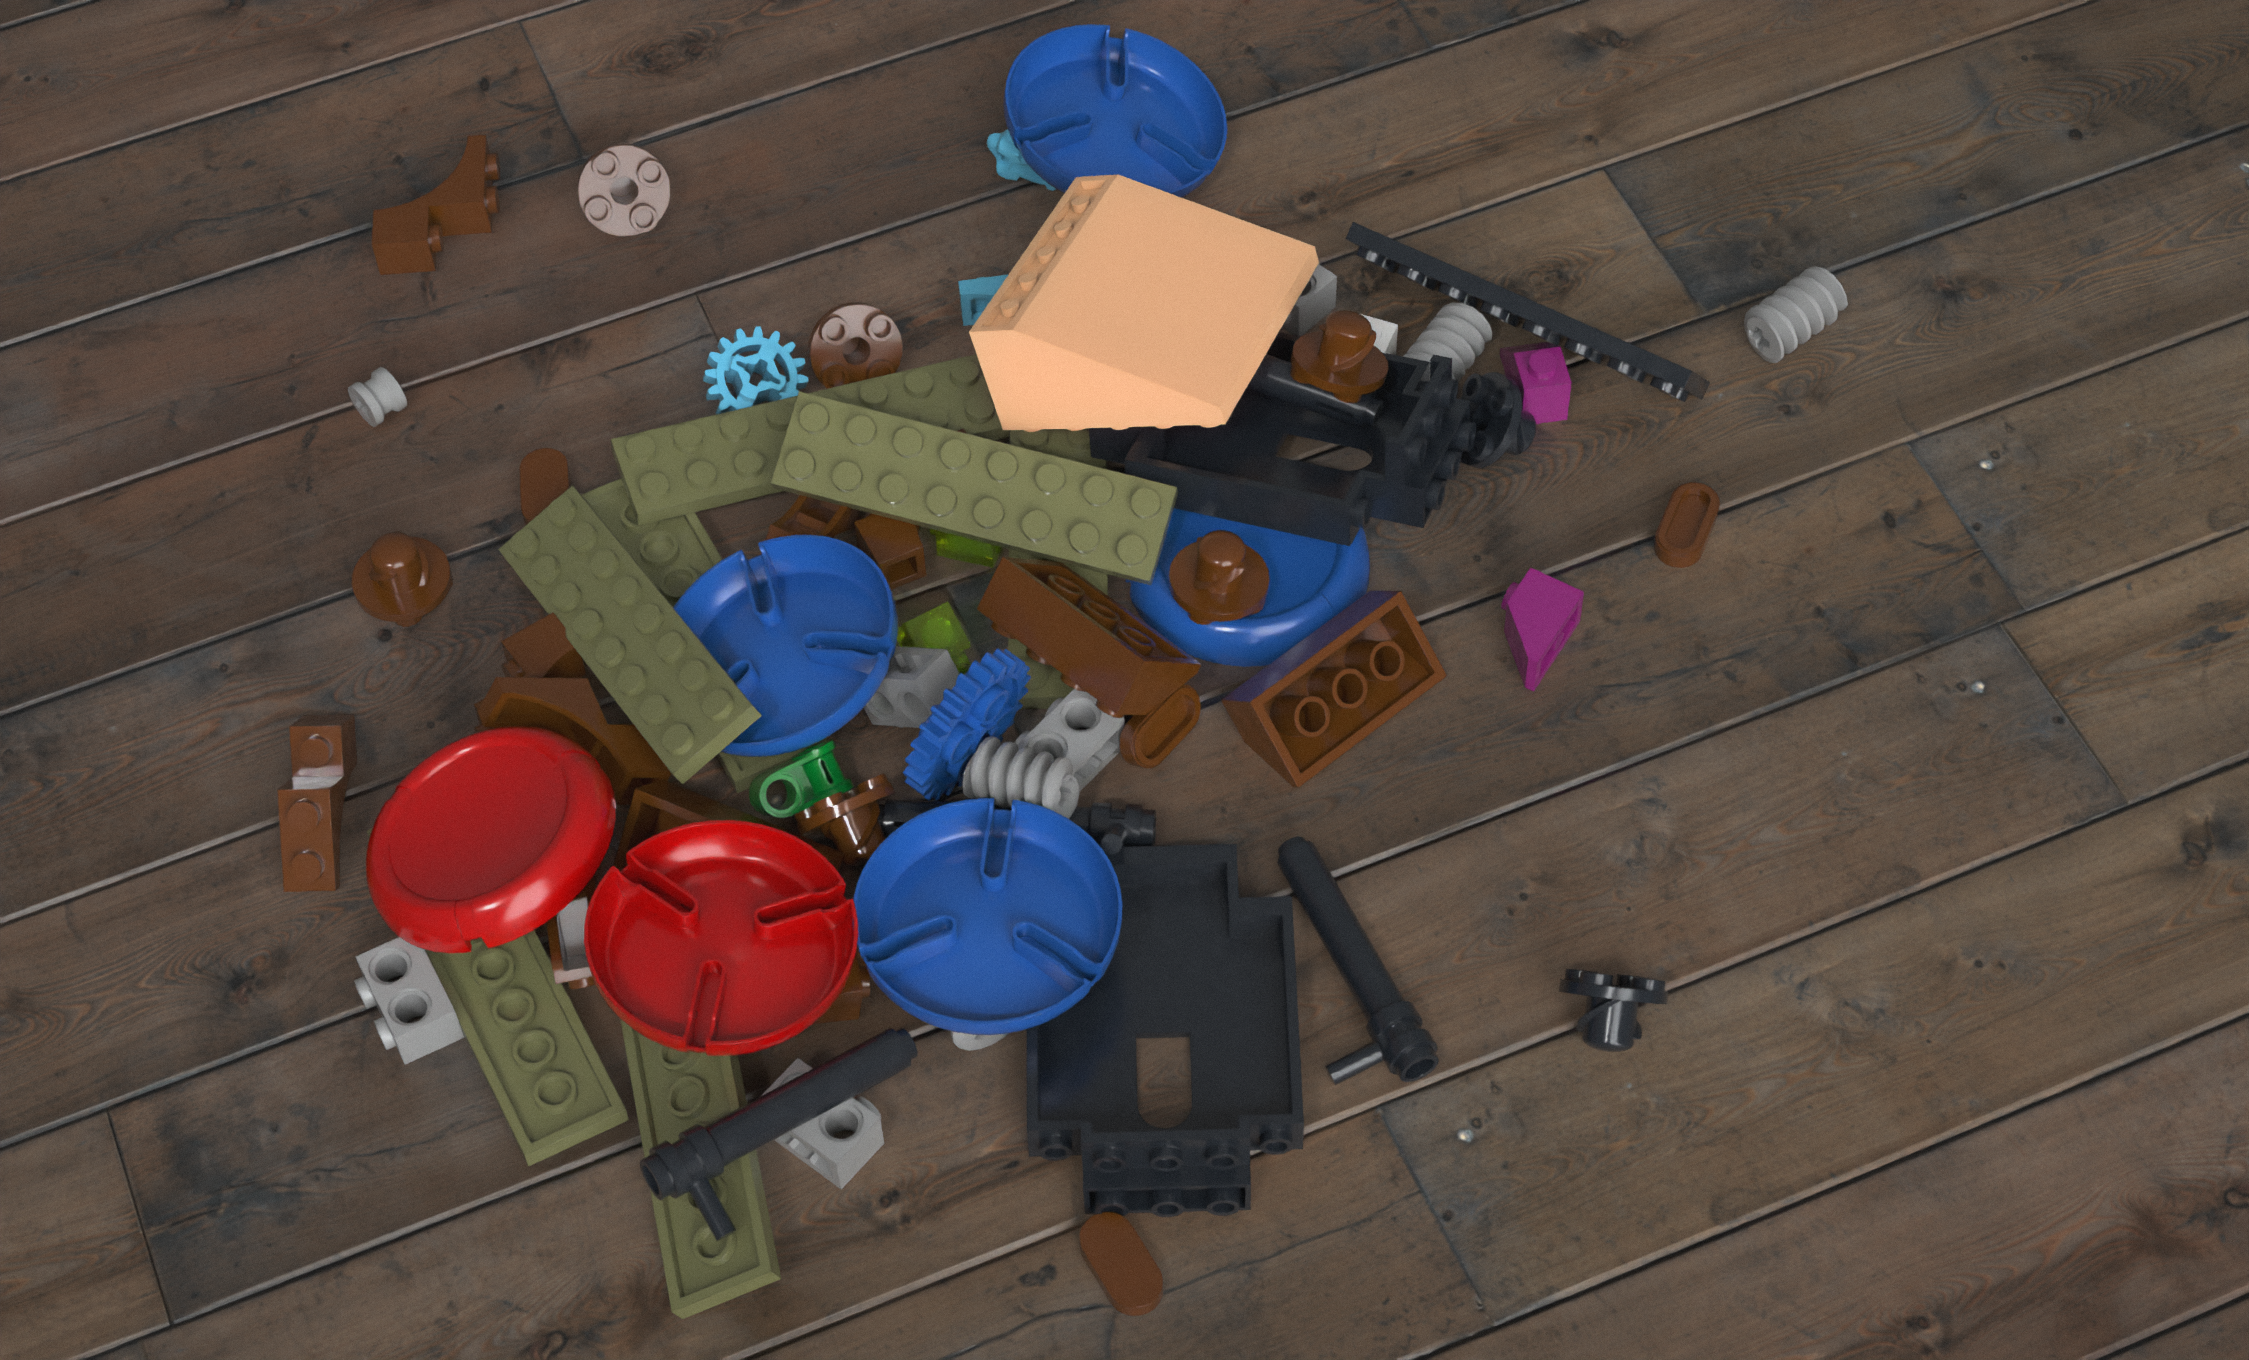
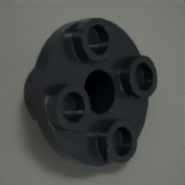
(1498, 419)
(1611, 1008)

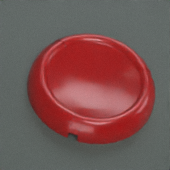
(489, 838)
(721, 937)

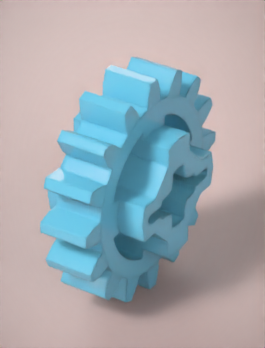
(740, 369)

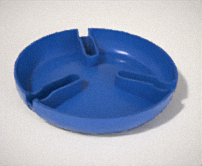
(1113, 108)
(1306, 589)
(798, 633)
(987, 916)

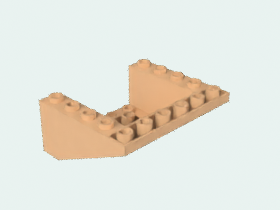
(1135, 312)

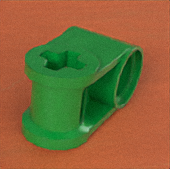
(807, 777)

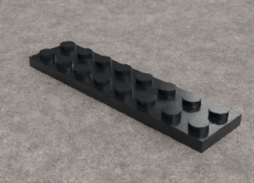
(1537, 319)

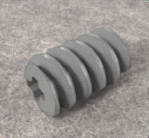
(1794, 313)
(1454, 333)
(1021, 775)

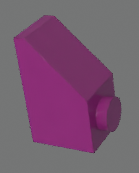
(1541, 378)
(1539, 622)

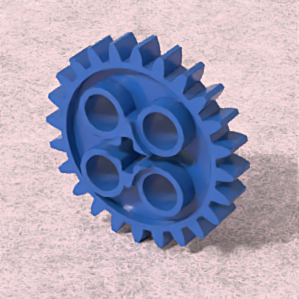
(975, 708)

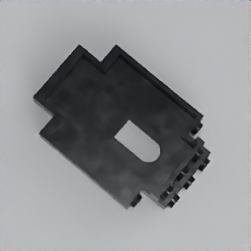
(1239, 478)
(1190, 967)

